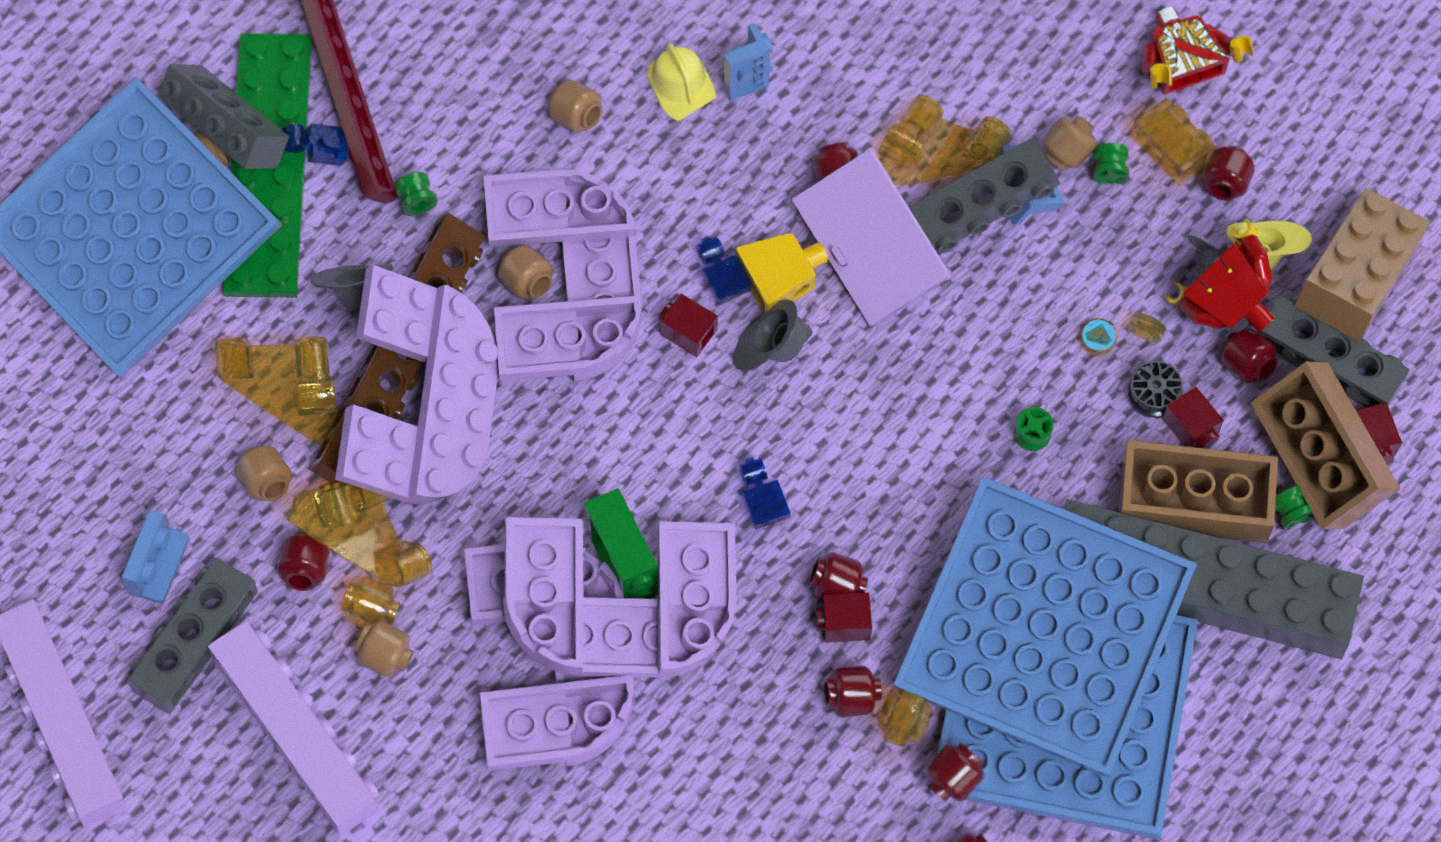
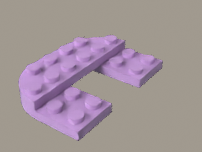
(601, 274)
(457, 393)
(619, 634)
(550, 721)

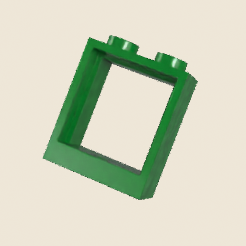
(621, 545)

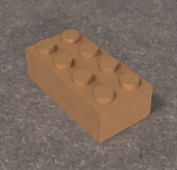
(1362, 264)
(1325, 445)
(1200, 489)

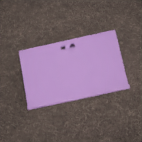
(871, 229)

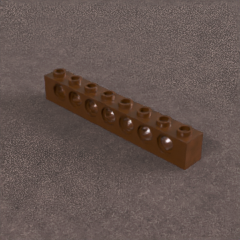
(463, 246)

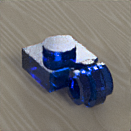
(323, 143)
(725, 277)
(764, 501)

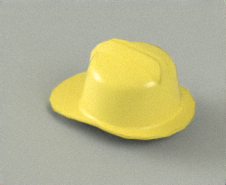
(680, 82)
(1277, 238)

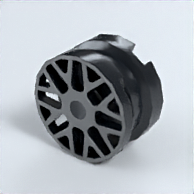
(1154, 388)

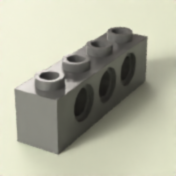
(223, 116)
(991, 178)
(1366, 390)
(168, 687)

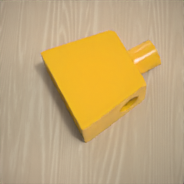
(780, 268)

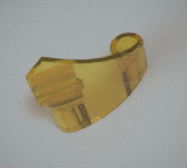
(932, 148)
(283, 380)
(359, 530)

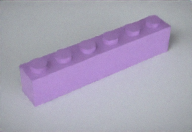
(59, 715)
(294, 728)

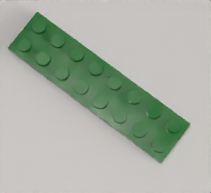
(276, 82)

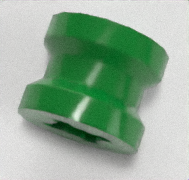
(1110, 163)
(415, 193)
(1035, 421)
(1293, 508)

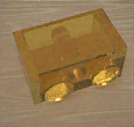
(1173, 141)

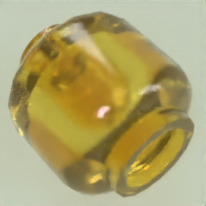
(369, 602)
(904, 717)

